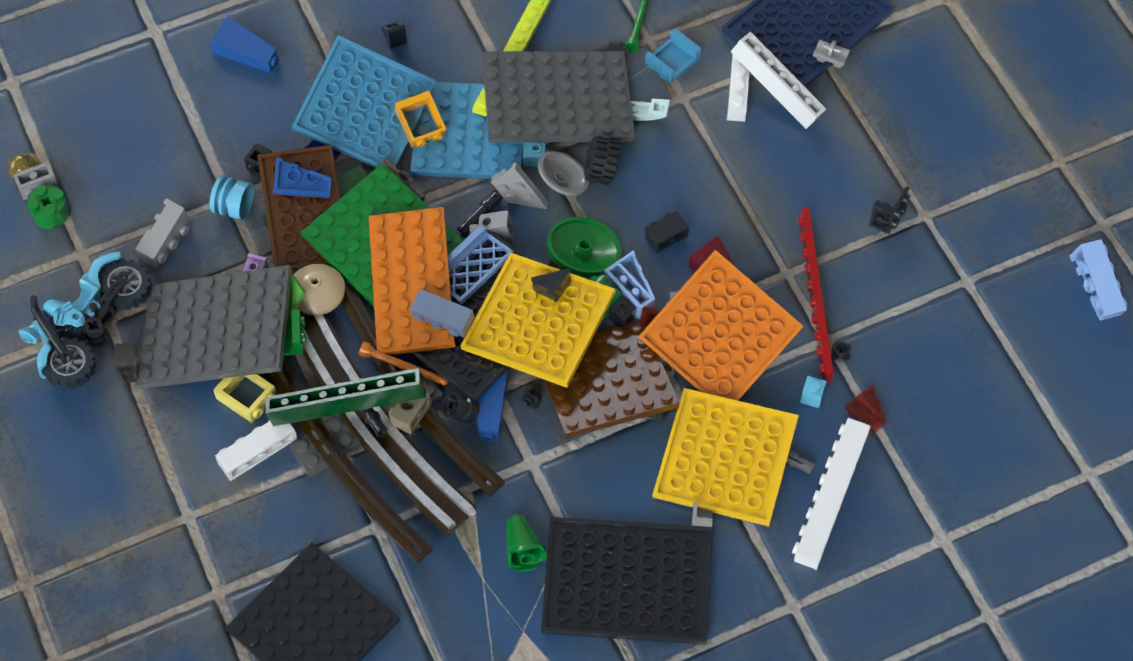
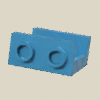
(673, 56)

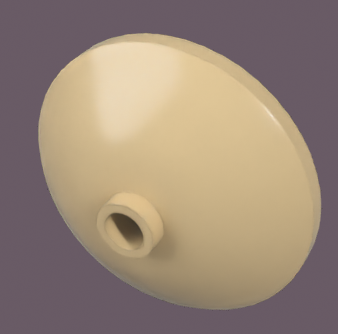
(324, 295)

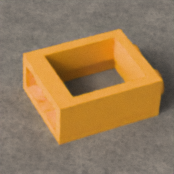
(414, 103)

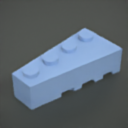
(1099, 279)

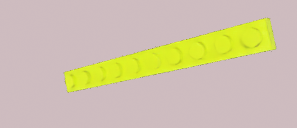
(519, 39)

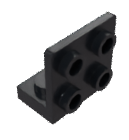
(887, 217)

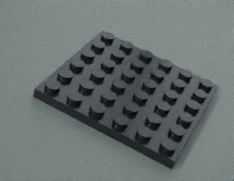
(312, 614)

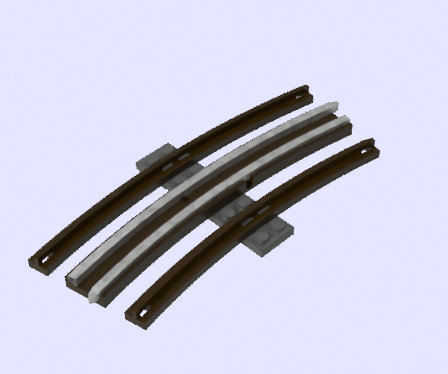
(394, 452)

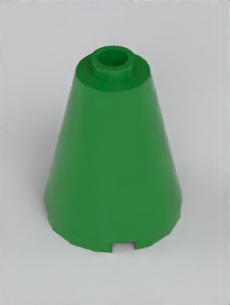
(523, 545)

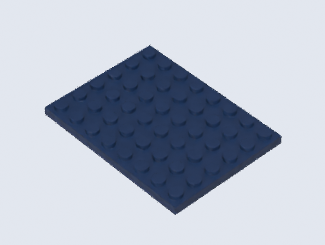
(795, 26)

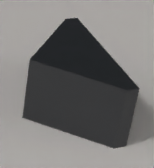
(395, 34)
(552, 284)

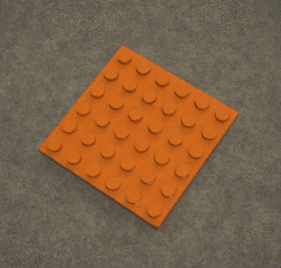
(720, 330)

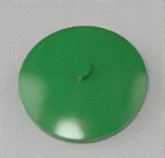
(583, 246)

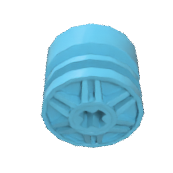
(232, 197)

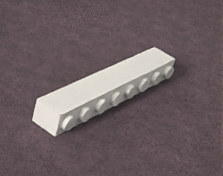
(831, 495)

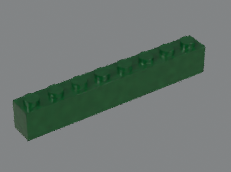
(346, 397)

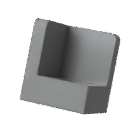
(701, 517)

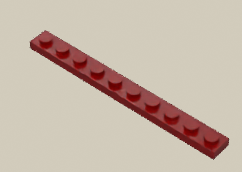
(815, 299)

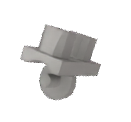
(831, 53)

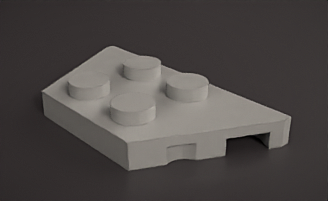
(518, 188)

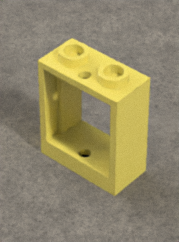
(227, 385)

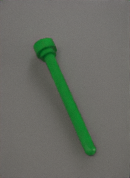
(633, 43)

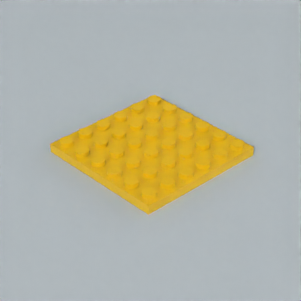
(533, 330)
(726, 456)

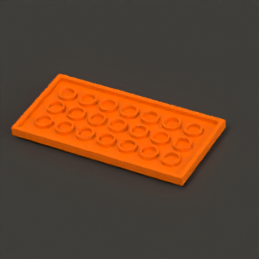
(408, 256)

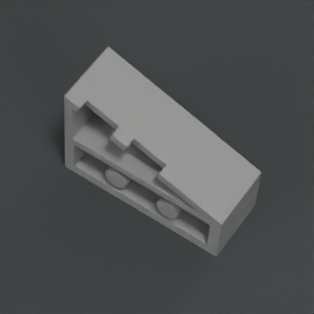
(164, 235)

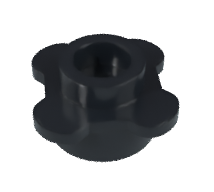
(840, 346)
(531, 398)

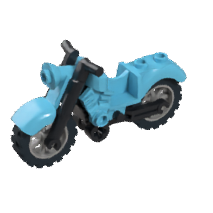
(102, 294)

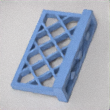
(461, 255)

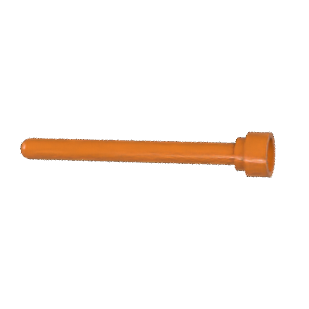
(367, 350)

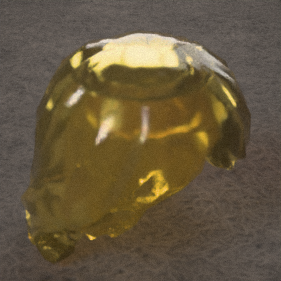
(21, 162)

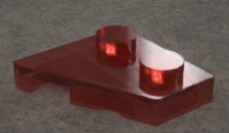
(867, 409)

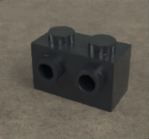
(666, 231)

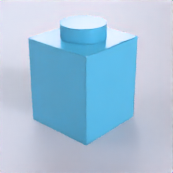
(813, 391)

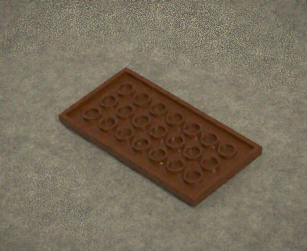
(292, 214)

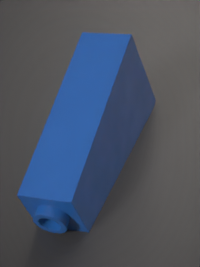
(243, 46)
(491, 410)

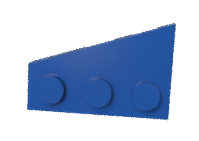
(297, 181)

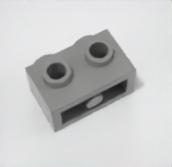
(33, 177)

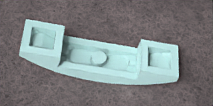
(650, 111)

